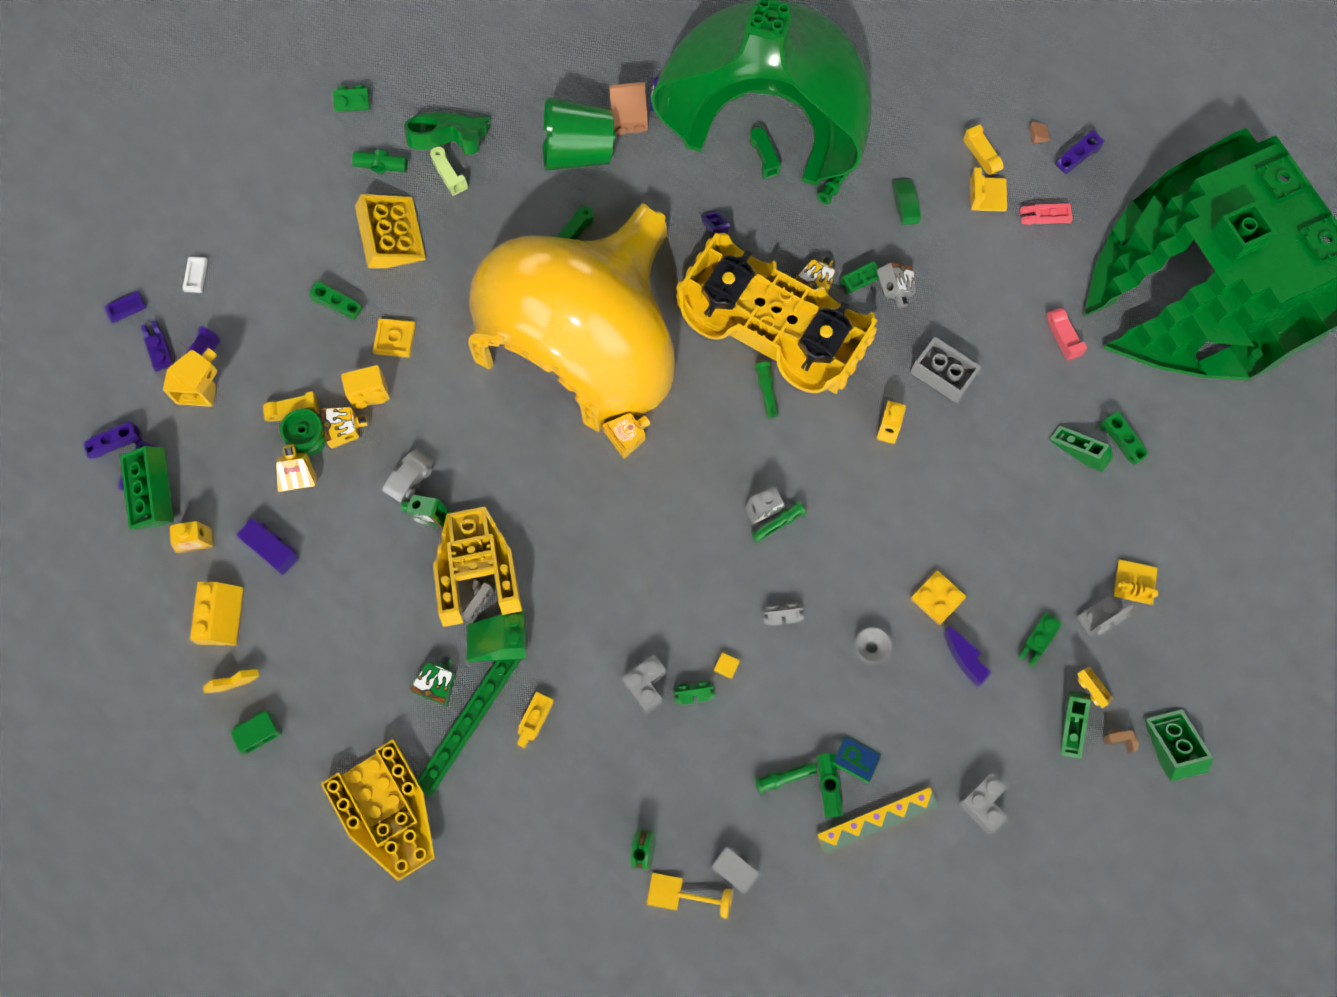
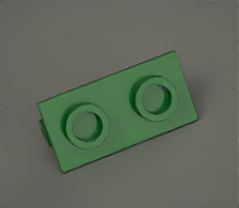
(686, 692)

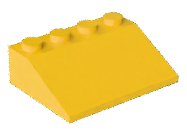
(389, 230)

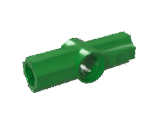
(380, 161)
(830, 799)

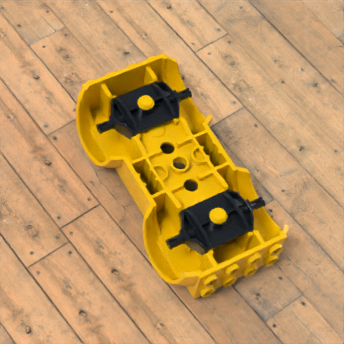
(812, 354)

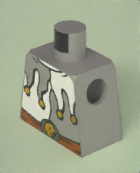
(897, 282)
(766, 505)

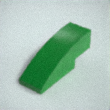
(906, 202)

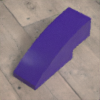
(965, 656)

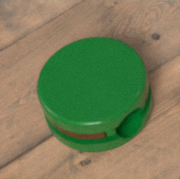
(643, 849)

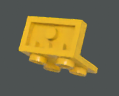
(987, 193)

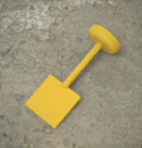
(666, 892)

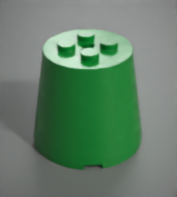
(576, 135)

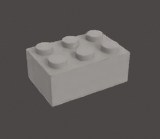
(945, 369)

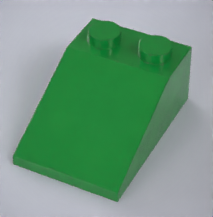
(497, 638)
(1178, 745)

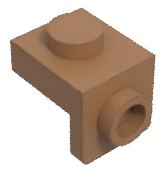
(1117, 736)

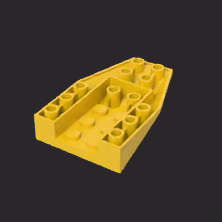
(384, 811)

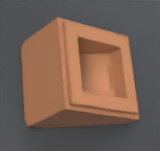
(1039, 132)

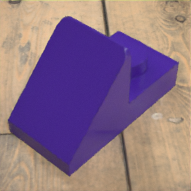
(715, 223)

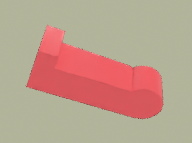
(1065, 334)

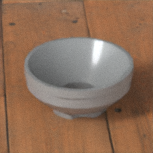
(877, 637)

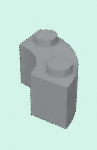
(402, 484)

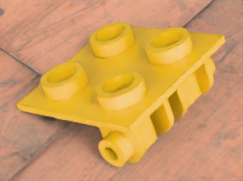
(1136, 582)

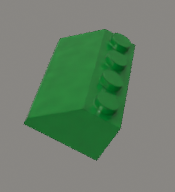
(146, 488)

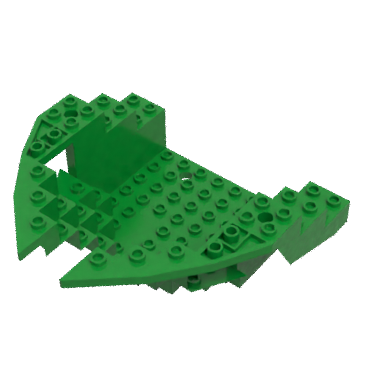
(1268, 254)

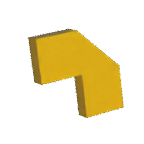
(222, 684)

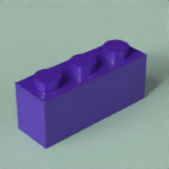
(268, 545)

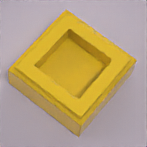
(726, 666)

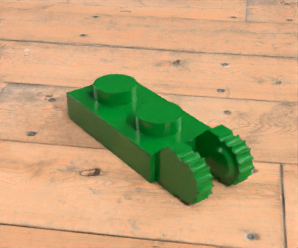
(1040, 638)

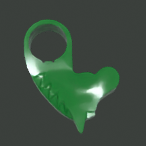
(445, 128)

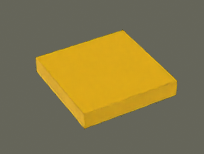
(394, 337)

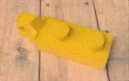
(534, 718)

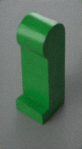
(766, 153)
(582, 218)
(334, 300)
(1124, 438)

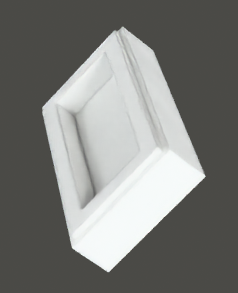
(195, 274)

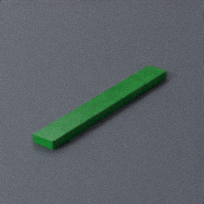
(466, 725)

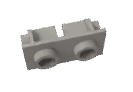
(775, 614)

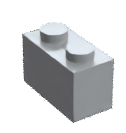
(735, 870)

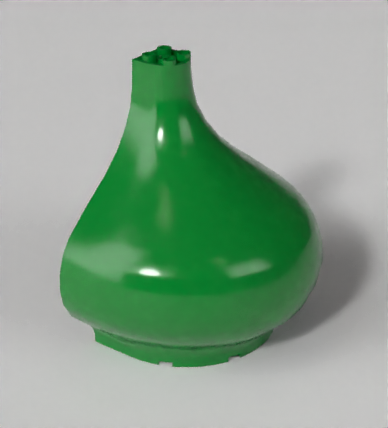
(776, 52)

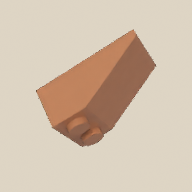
(629, 107)

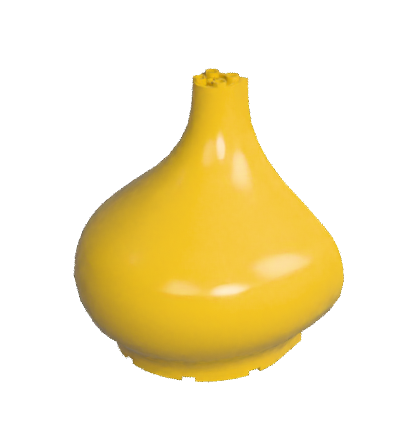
(581, 315)

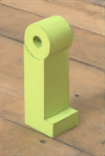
(453, 182)

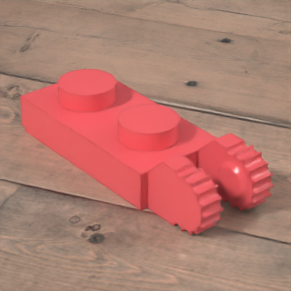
(1047, 214)

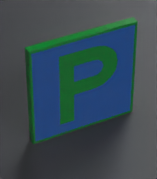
(856, 759)

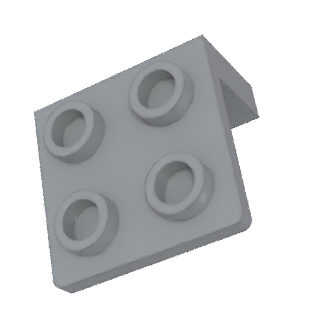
(473, 598)
(1103, 616)

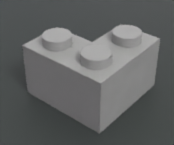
(640, 683)
(980, 804)

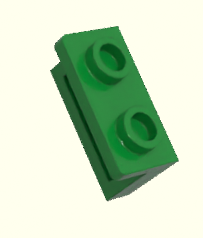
(351, 99)

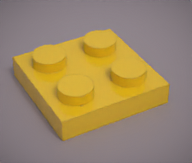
(938, 597)
(1100, 694)

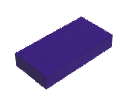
(125, 307)

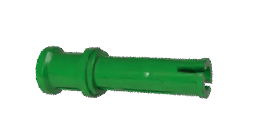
(831, 188)
(765, 381)
(785, 518)
(776, 779)

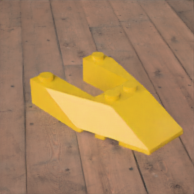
(468, 550)

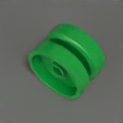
(304, 431)

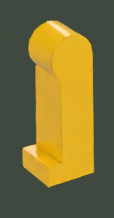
(982, 150)
(278, 410)

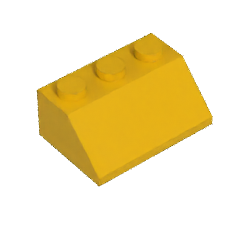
(216, 614)

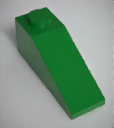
(1083, 448)
(1075, 724)

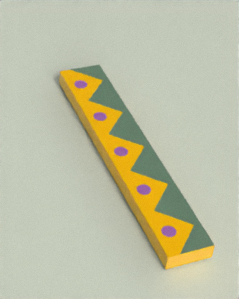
(877, 820)

